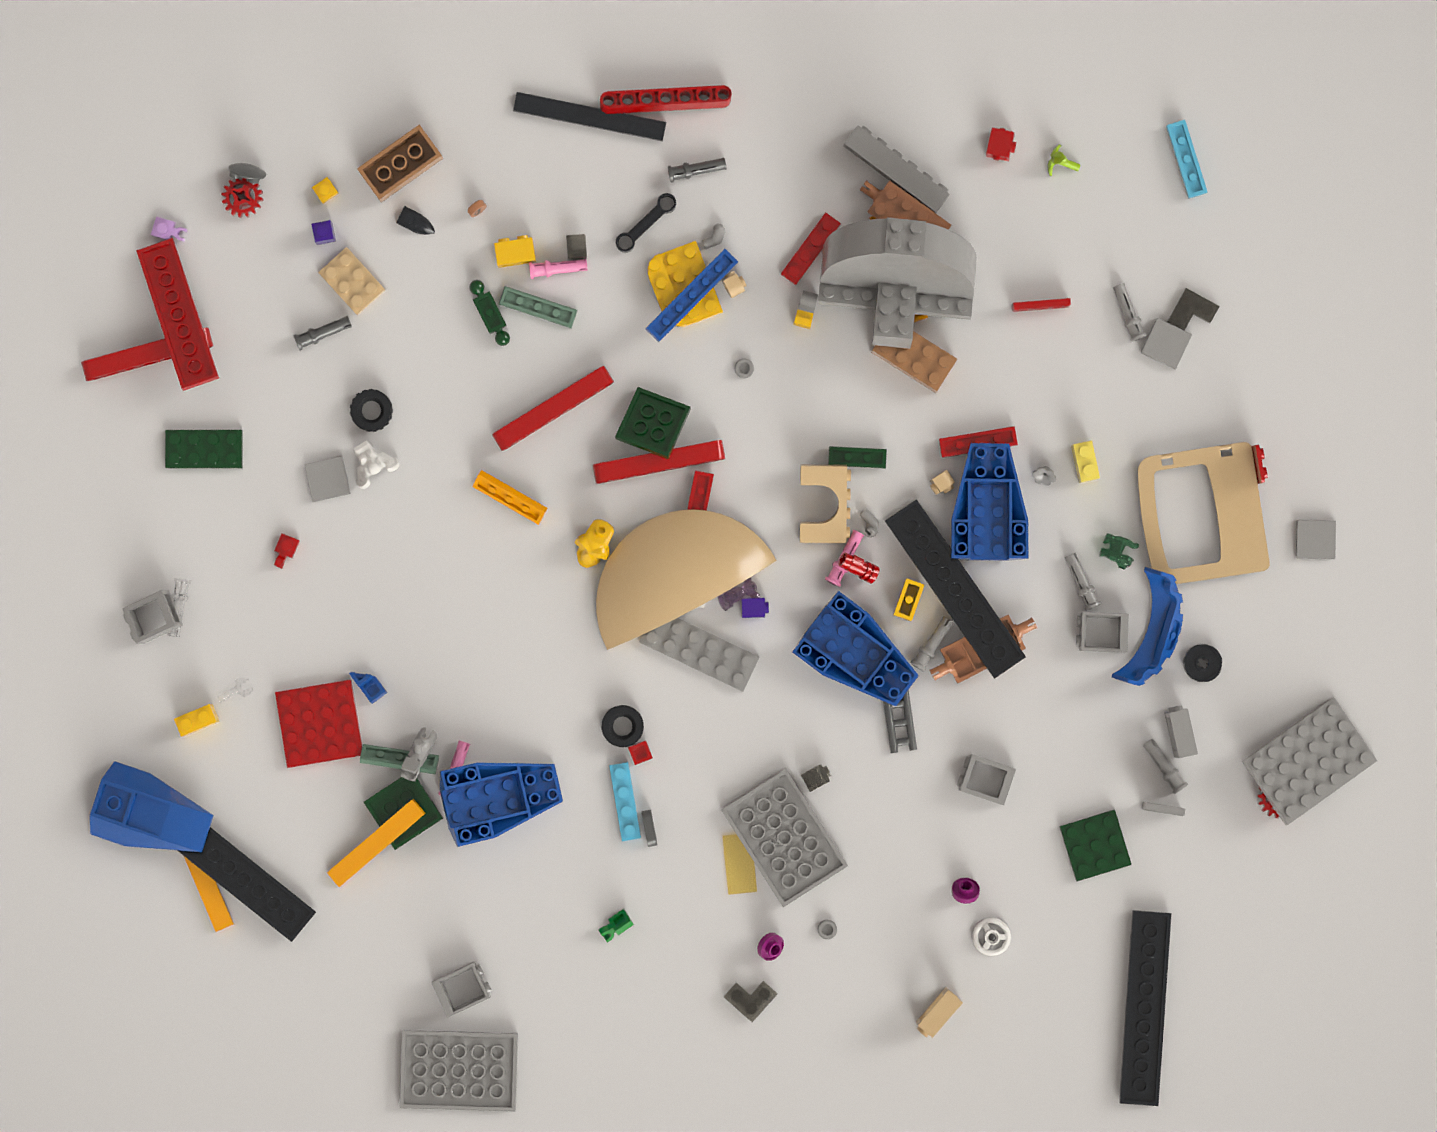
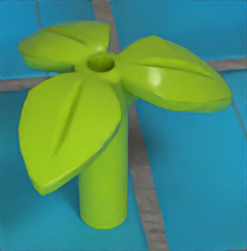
(1059, 158)

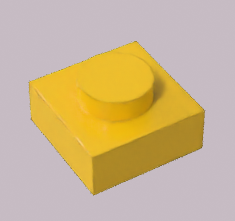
(325, 190)

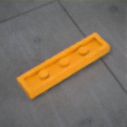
(510, 497)

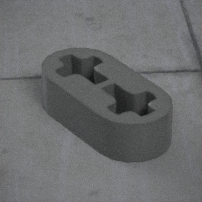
(649, 828)

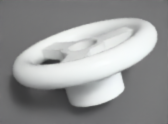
(984, 949)

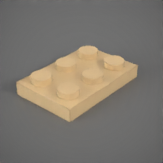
(351, 281)

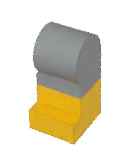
(806, 310)

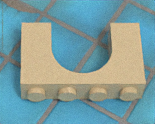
(833, 529)

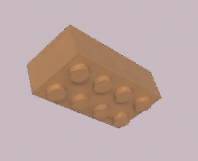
(400, 163)
(922, 362)

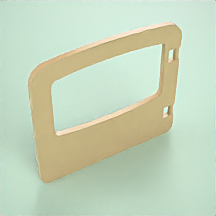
(1237, 508)

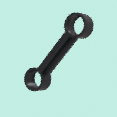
(643, 225)

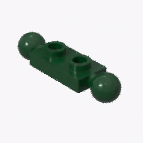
(489, 312)

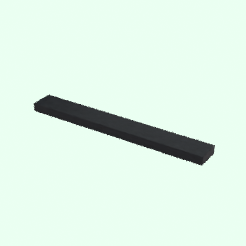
(589, 116)

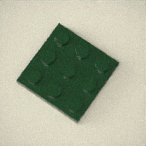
(653, 422)
(396, 796)
(1095, 845)

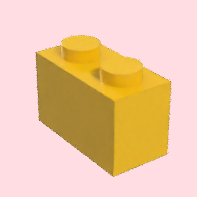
(514, 251)
(908, 599)
(196, 720)

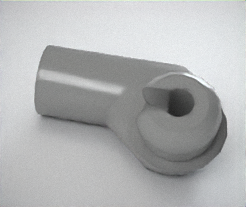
(717, 236)
(871, 524)

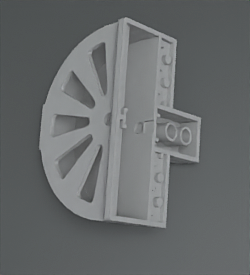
(899, 273)

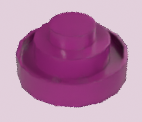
(965, 890)
(770, 946)

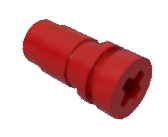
(857, 566)

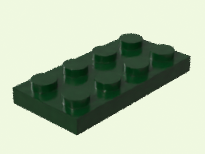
(203, 449)

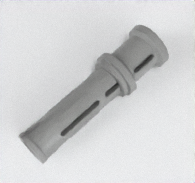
(1132, 321)
(1086, 590)
(927, 651)
(1170, 774)

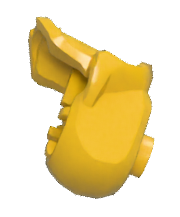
(594, 543)

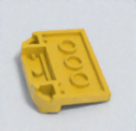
(673, 272)

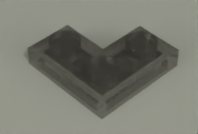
(1189, 305)
(752, 1004)

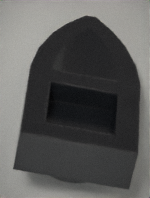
(415, 222)

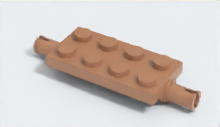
(896, 203)
(963, 660)

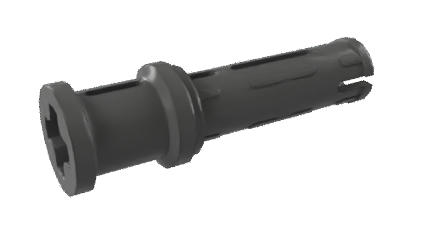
(687, 170)
(313, 335)

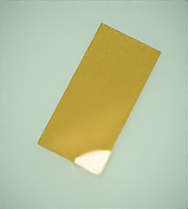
(739, 866)

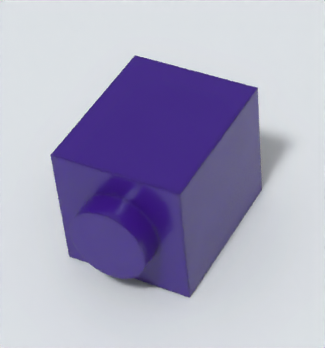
(323, 232)
(754, 607)

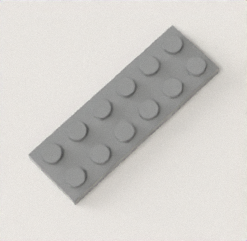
(703, 652)

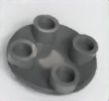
(246, 171)

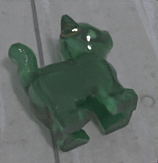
(1115, 550)

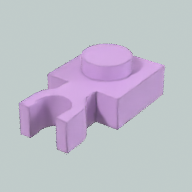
(165, 229)

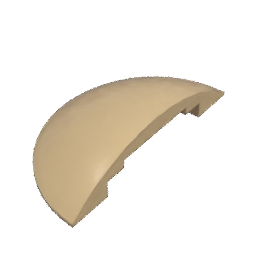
(672, 569)

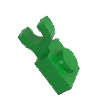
(618, 923)

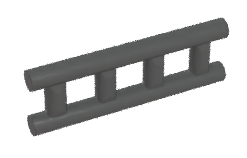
(907, 721)

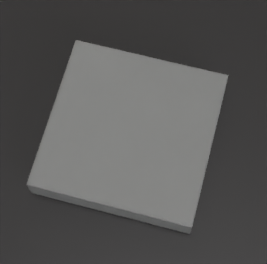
(1166, 343)
(327, 479)
(1315, 539)
(1163, 809)

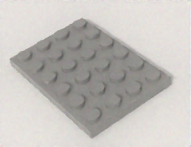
(1309, 761)
(784, 837)
(458, 1070)

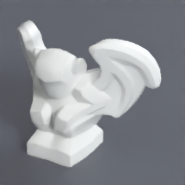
(372, 463)

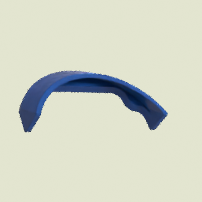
(1161, 633)

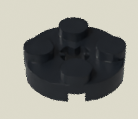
(1198, 673)

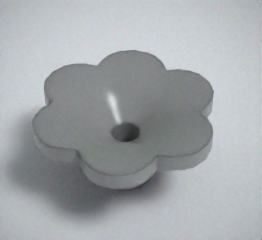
(1044, 475)

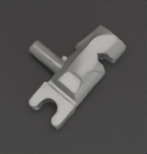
(418, 754)

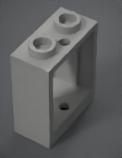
(168, 610)
(1122, 632)
(1180, 732)
(1005, 786)
(442, 994)

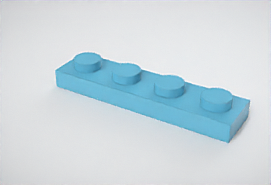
(1186, 159)
(625, 801)

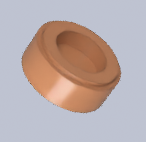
(476, 208)

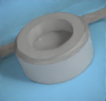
(744, 368)
(827, 929)

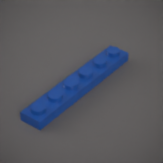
(691, 295)

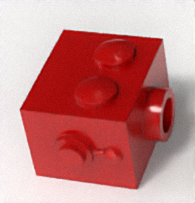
(1001, 144)

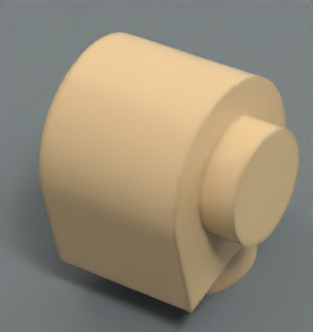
(733, 284)
(942, 482)

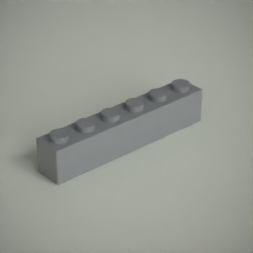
(896, 169)

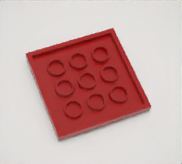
(319, 723)

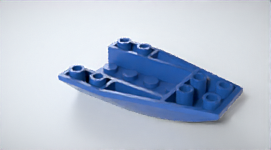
(989, 508)
(855, 652)
(495, 797)
(146, 812)

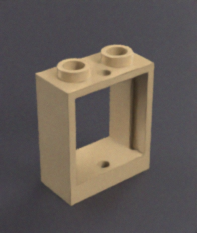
(938, 1013)

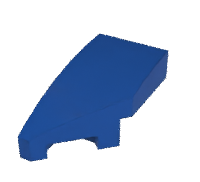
(369, 685)

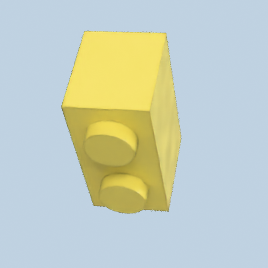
(1085, 461)

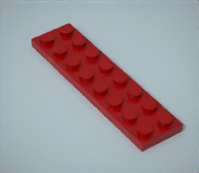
(177, 314)

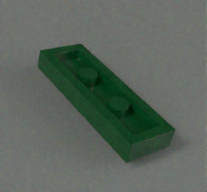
(857, 457)

